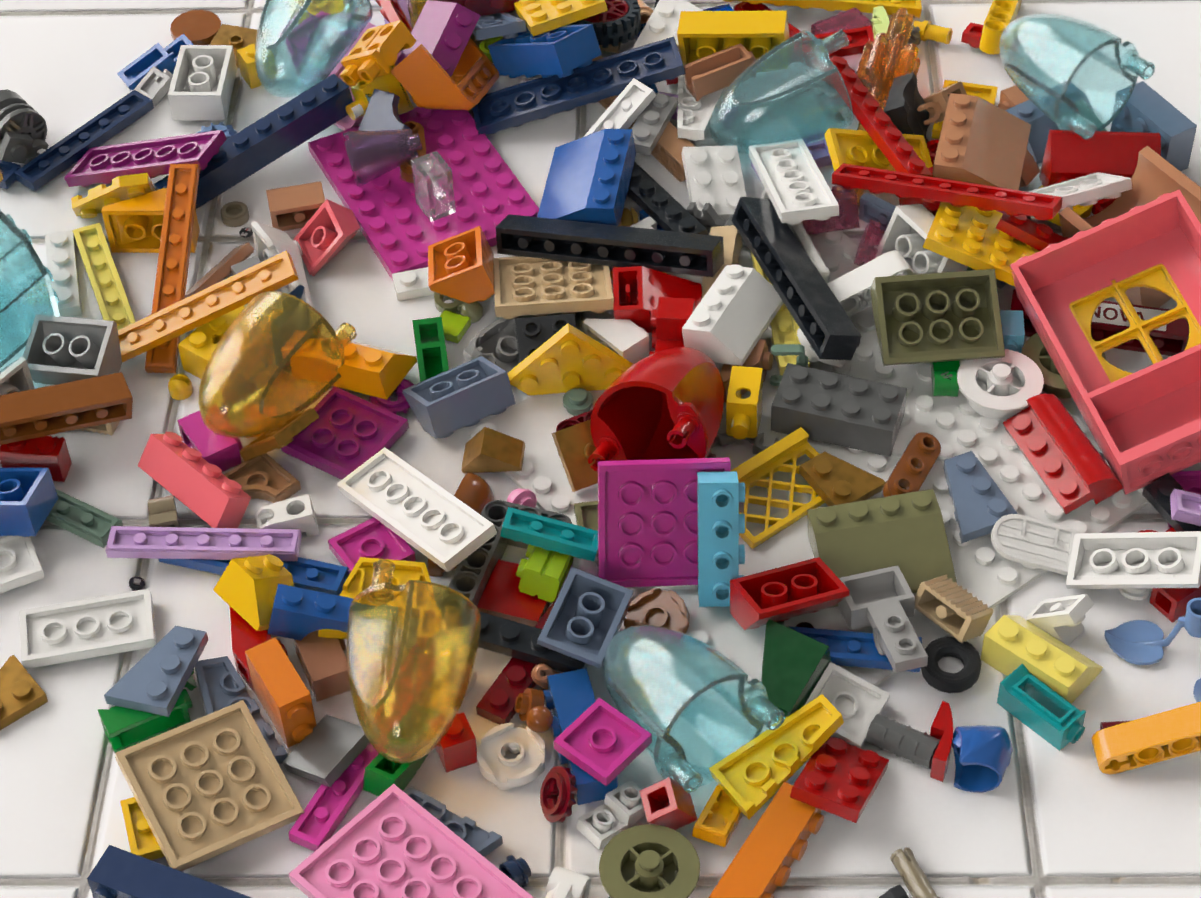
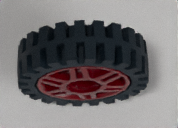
(617, 24)

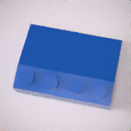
(590, 178)

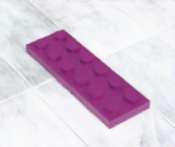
(146, 156)

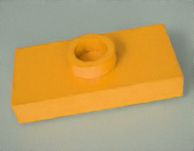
(717, 819)

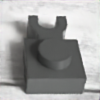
(19, 147)

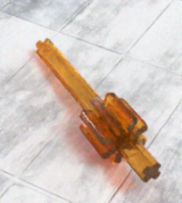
(887, 59)

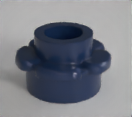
(517, 870)

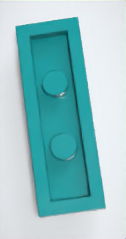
(550, 534)

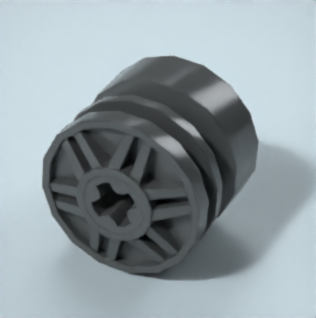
(20, 117)

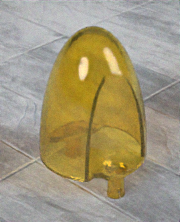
(270, 365)
(409, 661)

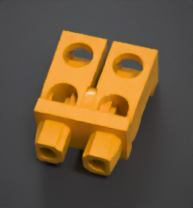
(376, 53)

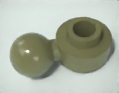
(472, 310)

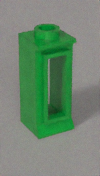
(129, 726)

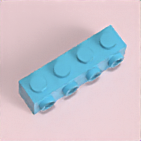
(719, 535)

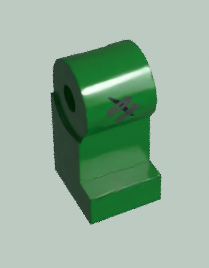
(945, 378)

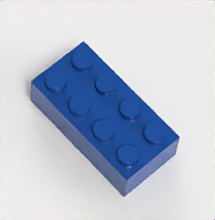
(546, 54)
(25, 500)

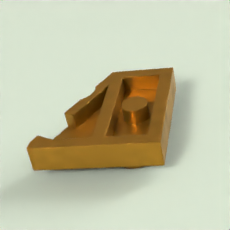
(838, 480)
(18, 692)

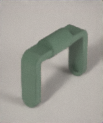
(784, 350)

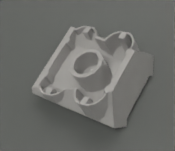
(497, 344)

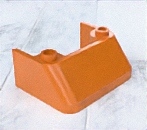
(435, 89)

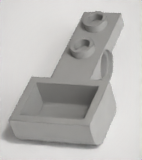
(885, 603)

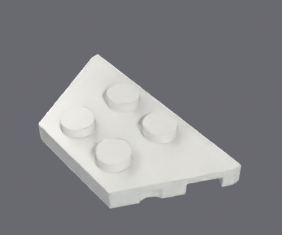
(664, 22)

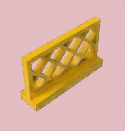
(764, 465)

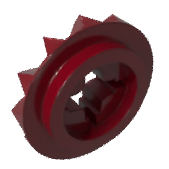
(558, 783)

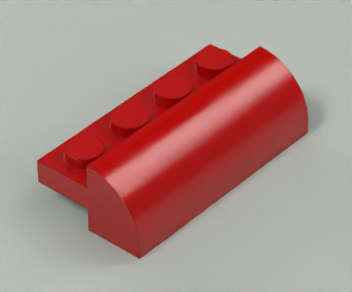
(1061, 453)

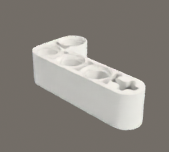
(854, 287)

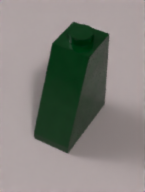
(791, 666)

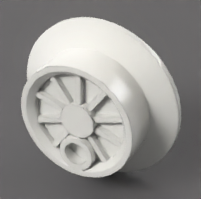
(1000, 385)

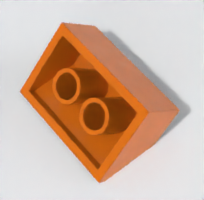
(462, 267)

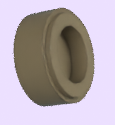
(234, 214)

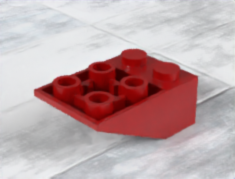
(638, 291)

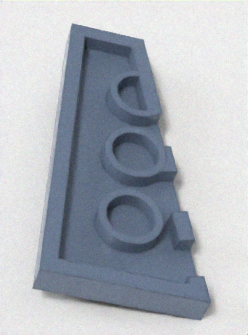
(222, 687)

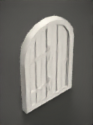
(1034, 542)

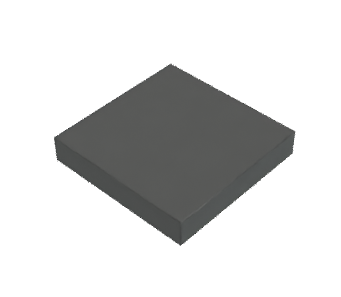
(327, 750)

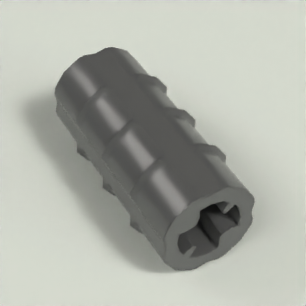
(902, 740)

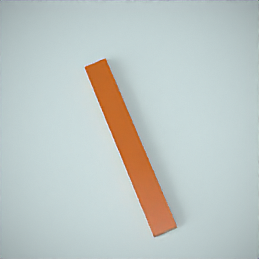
(174, 257)

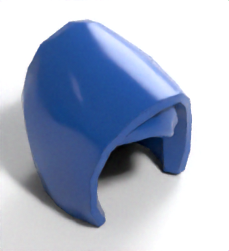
(980, 757)

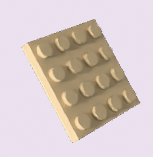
(549, 287)
(209, 786)

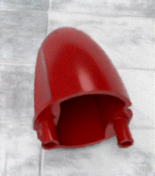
(659, 409)

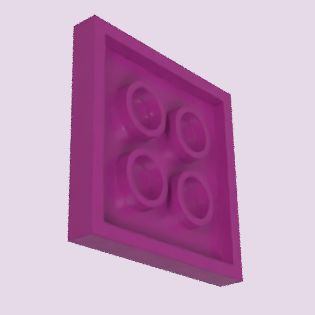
(345, 433)

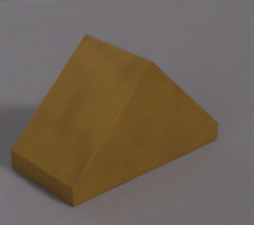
(493, 453)

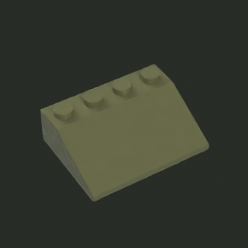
(937, 317)
(883, 534)

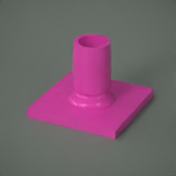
(650, 520)

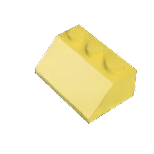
(1054, 663)

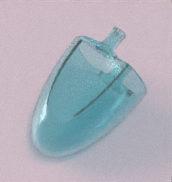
(305, 41)
(1072, 69)
(785, 95)
(687, 700)

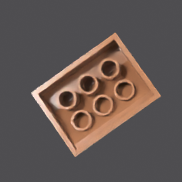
(981, 144)

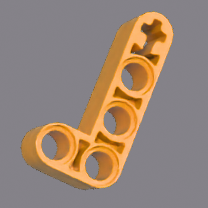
(1148, 739)

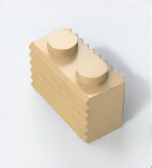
(952, 608)

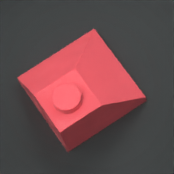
(326, 235)

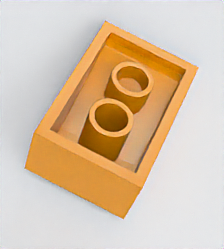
(137, 223)

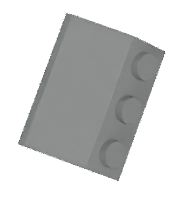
(71, 349)

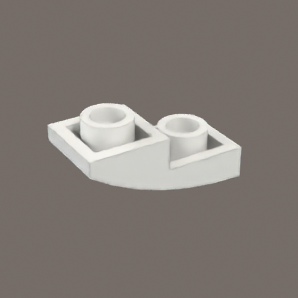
(619, 812)

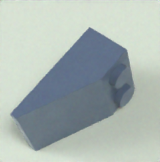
(585, 617)

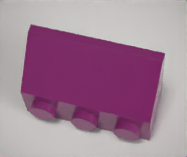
(443, 31)

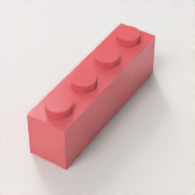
(194, 480)

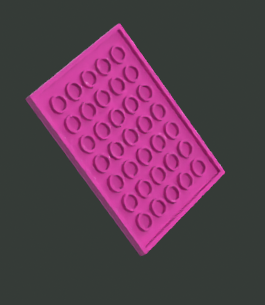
(388, 207)

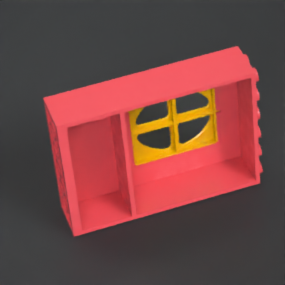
(1144, 418)

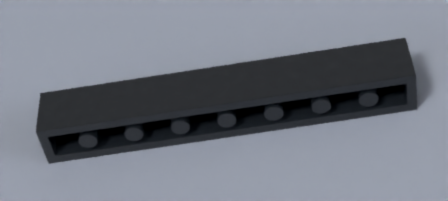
(610, 245)
(796, 280)

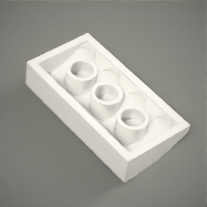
(1135, 560)

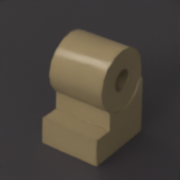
(163, 512)

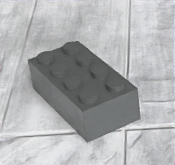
(839, 409)

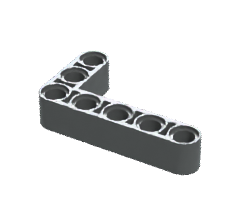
(474, 571)

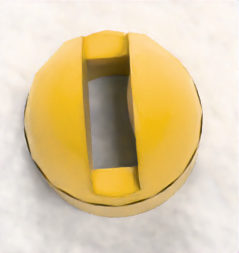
(180, 387)

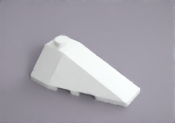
(273, 241)

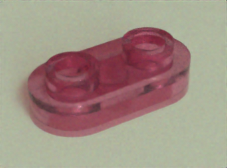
(871, 237)

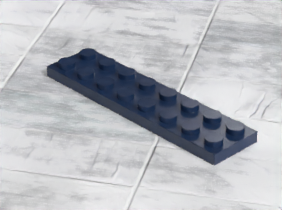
(586, 85)

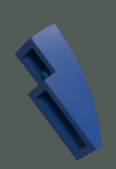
(156, 56)

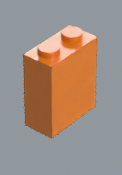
(281, 691)

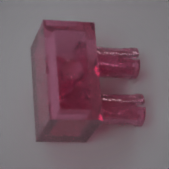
(847, 218)

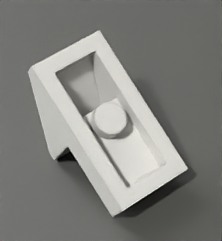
(1062, 616)

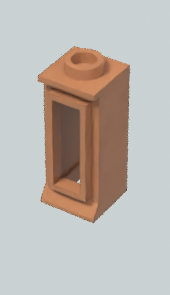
(716, 70)

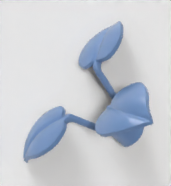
(1142, 640)

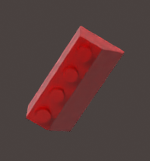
(1107, 152)

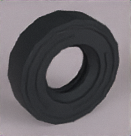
(947, 681)

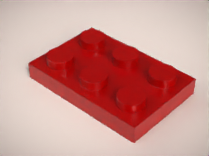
(840, 779)

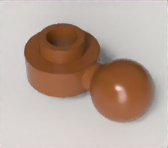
(532, 710)

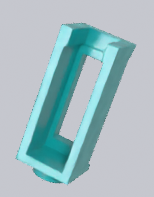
(1041, 708)

